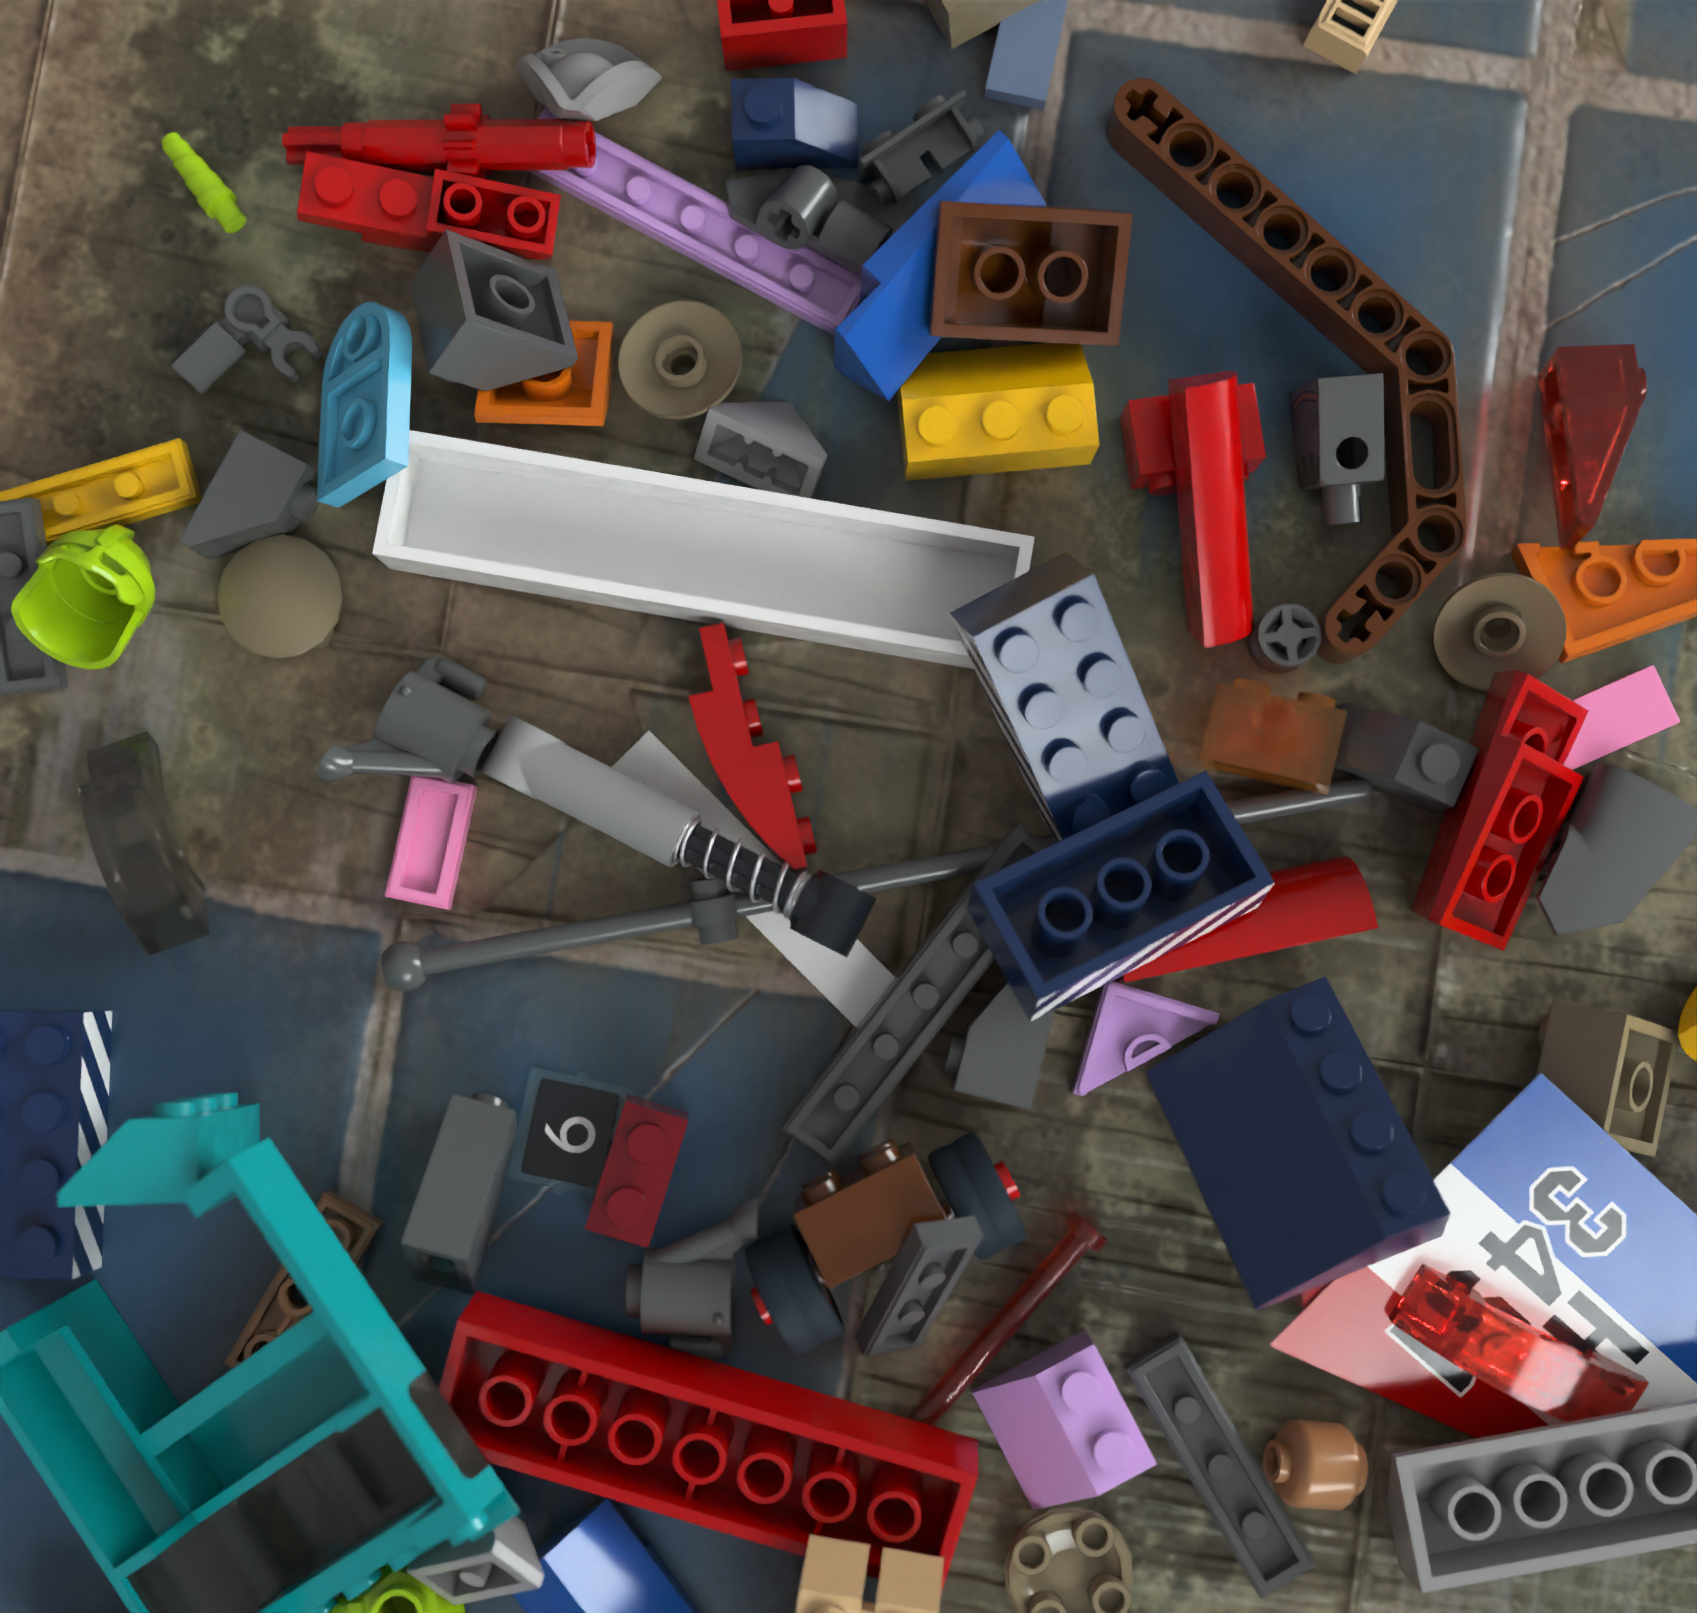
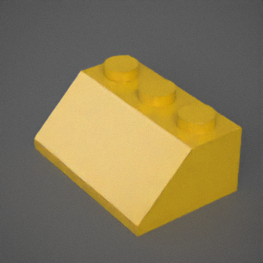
(998, 411)

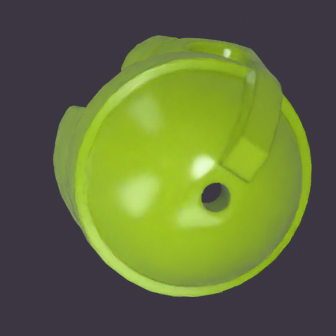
(86, 597)

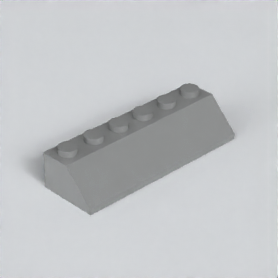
(1545, 1497)

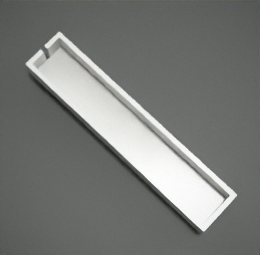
(690, 548)

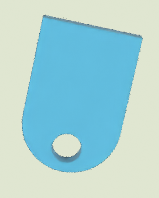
(364, 404)

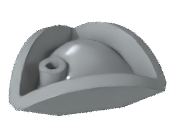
(586, 78)

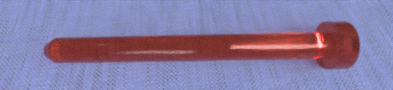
(1009, 1318)

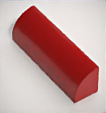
(1212, 507)
(1301, 908)

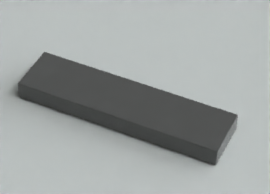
(1219, 1465)

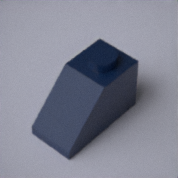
(791, 125)

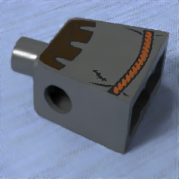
(1343, 417)

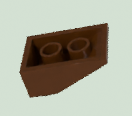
(1029, 273)

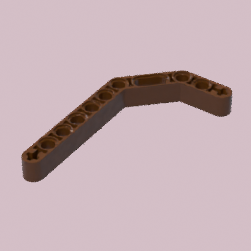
(1336, 317)

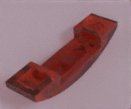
(1511, 1353)

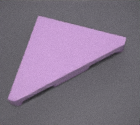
(1131, 1029)

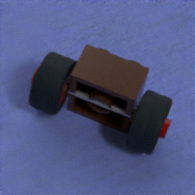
(864, 1221)

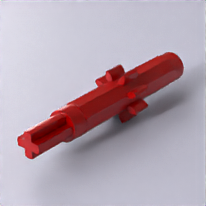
(458, 143)

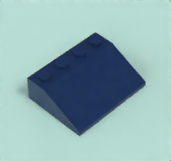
(1297, 1146)

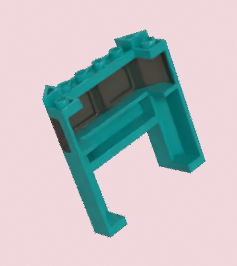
(274, 1476)

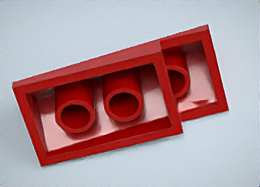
(1505, 812)

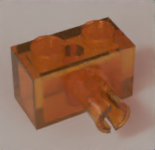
(1273, 736)

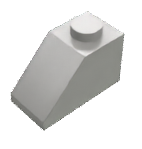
(487, 1568)

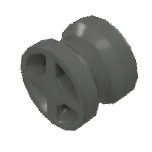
(1297, 635)

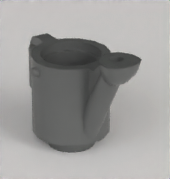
(422, 729)
(692, 1286)

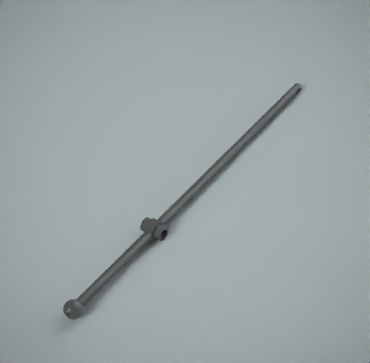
(717, 909)

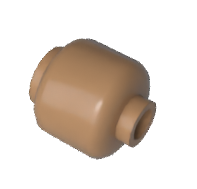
(1315, 1465)

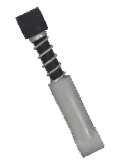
(672, 832)

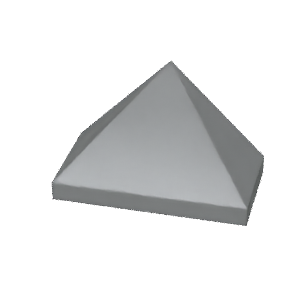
(762, 446)

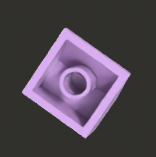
(1064, 1424)

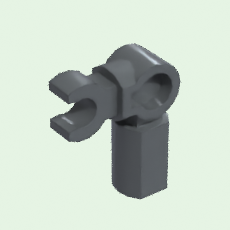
(220, 345)

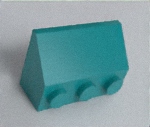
(165, 1152)

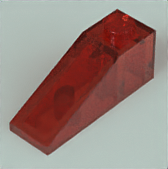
(1588, 417)

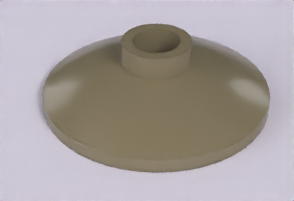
(676, 336)
(1526, 644)

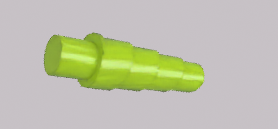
(207, 187)

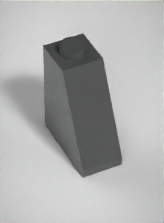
(460, 1193)

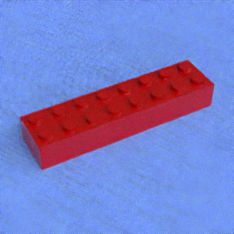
(702, 1437)

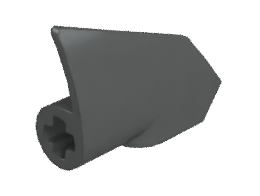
(817, 211)
(1612, 850)

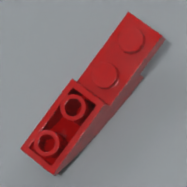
(416, 209)
(752, 775)

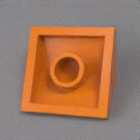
(562, 397)

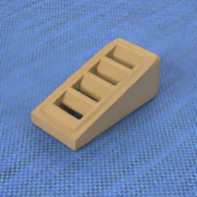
(1339, 42)

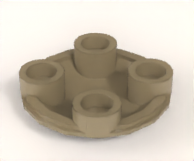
(280, 597)
(1069, 1564)

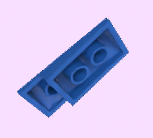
(890, 326)
(603, 1568)

